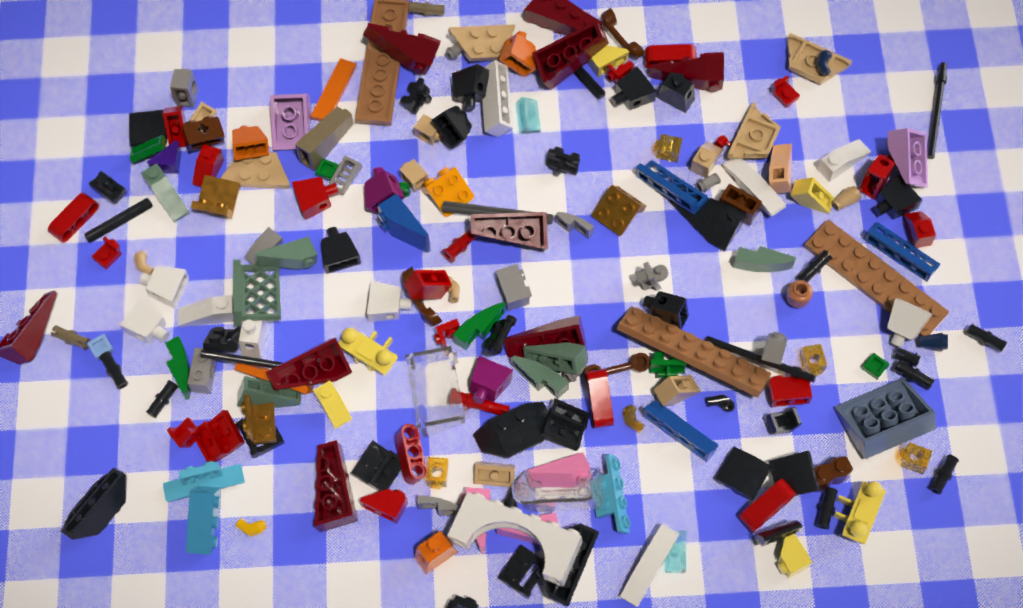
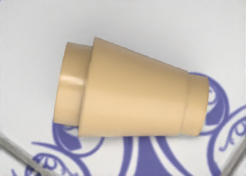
(848, 197)

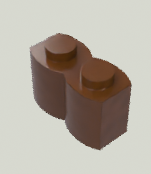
(833, 473)

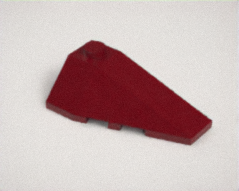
(410, 50)
(704, 72)
(559, 331)
(26, 339)
(314, 366)

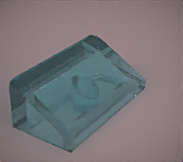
(528, 116)
(677, 559)

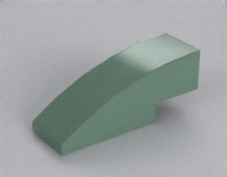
(763, 261)
(540, 376)

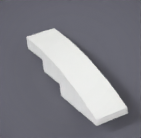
(754, 185)
(649, 565)

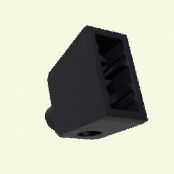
(470, 85)
(634, 90)
(677, 92)
(453, 125)
(897, 199)
(338, 251)
(668, 308)

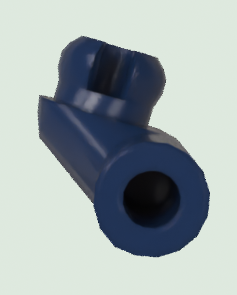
(822, 60)

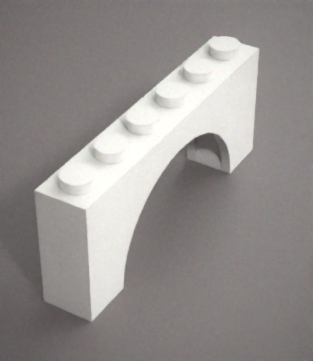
(482, 515)

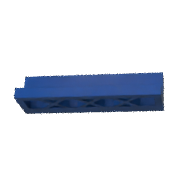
(670, 189)
(899, 253)
(680, 430)

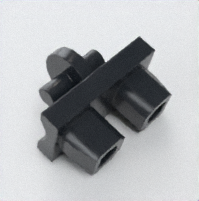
(418, 96)
(563, 162)
(107, 187)

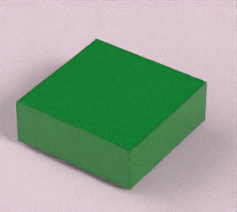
(326, 169)
(875, 366)

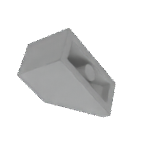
(774, 347)

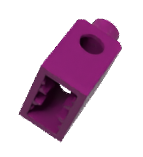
(380, 188)
(489, 380)

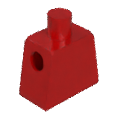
(881, 168)
(314, 195)

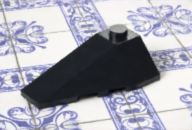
(715, 221)

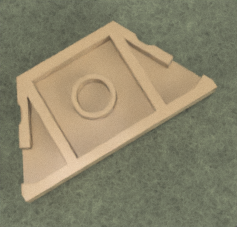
(482, 42)
(803, 58)
(754, 136)
(258, 172)

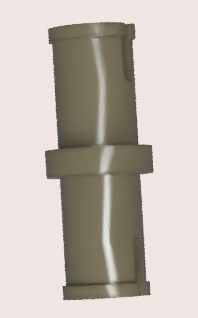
(426, 8)
(70, 337)

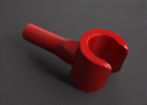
(722, 141)

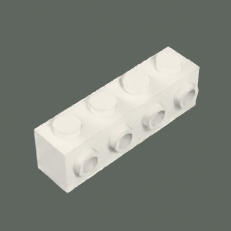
(497, 101)

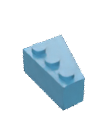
(203, 520)

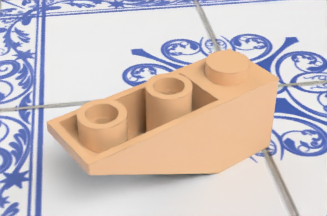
(781, 168)

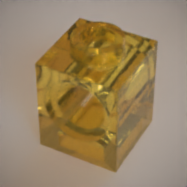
(668, 148)
(813, 352)
(923, 455)
(437, 464)

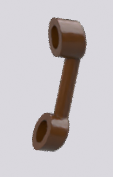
(608, 22)
(428, 314)
(639, 363)

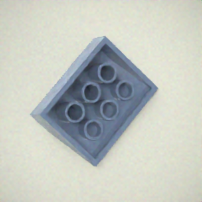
(886, 417)

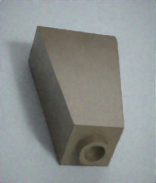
(323, 137)

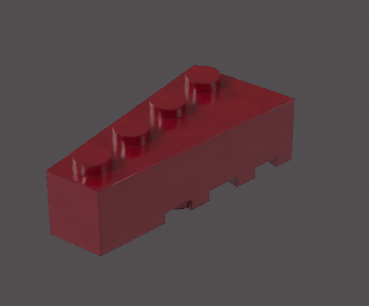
(569, 53)

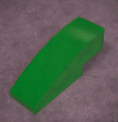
(478, 325)
(179, 365)

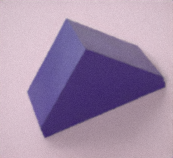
(168, 158)

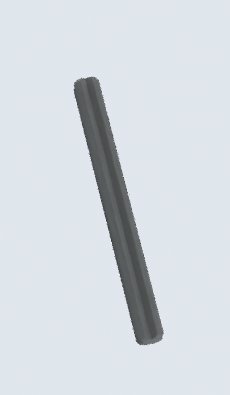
(464, 208)

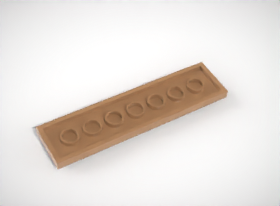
(380, 69)
(871, 273)
(694, 351)

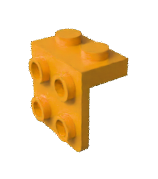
(447, 187)

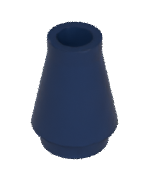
(934, 341)

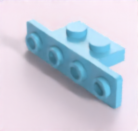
(207, 475)
(613, 495)

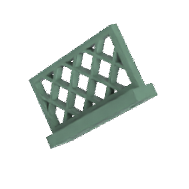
(240, 296)

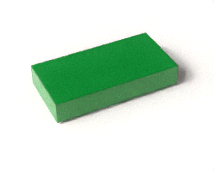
(147, 148)

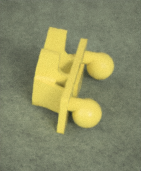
(368, 351)
(863, 511)

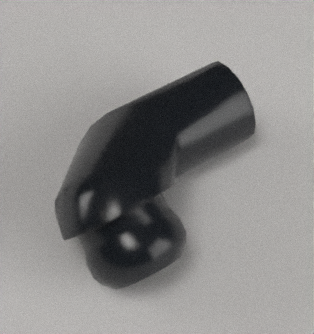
(722, 401)

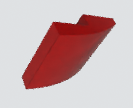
(219, 437)

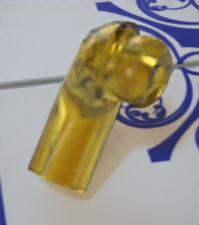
(630, 418)

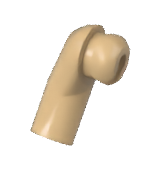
(140, 262)
(454, 291)

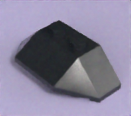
(513, 431)
(96, 506)
(564, 594)

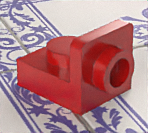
(615, 75)
(785, 92)
(107, 253)
(445, 331)

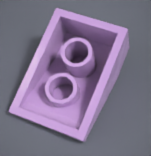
(289, 119)
(909, 153)

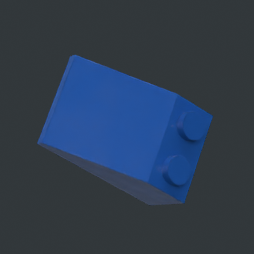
(402, 224)

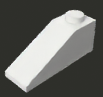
(842, 159)
(207, 311)

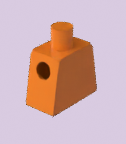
(518, 54)
(249, 142)
(434, 551)

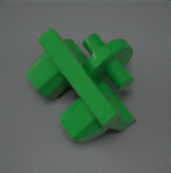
(666, 368)

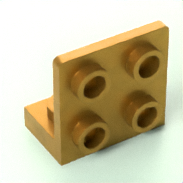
(217, 197)
(617, 209)
(259, 421)

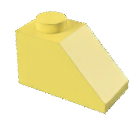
(607, 55)
(812, 194)
(332, 404)
(793, 557)

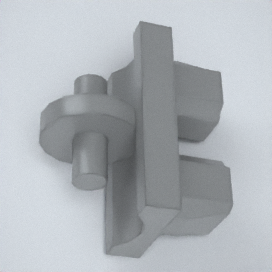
(650, 276)

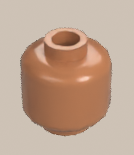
(799, 294)

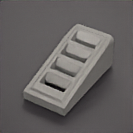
(357, 166)

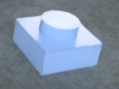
(100, 345)

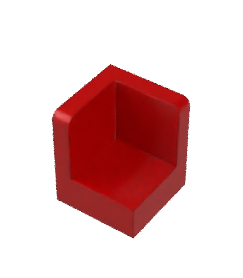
(185, 434)

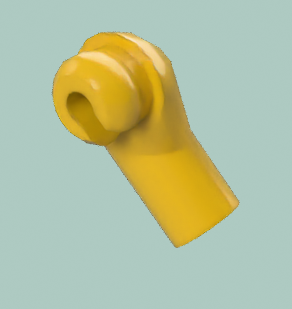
(251, 529)

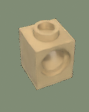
(427, 131)
(413, 174)

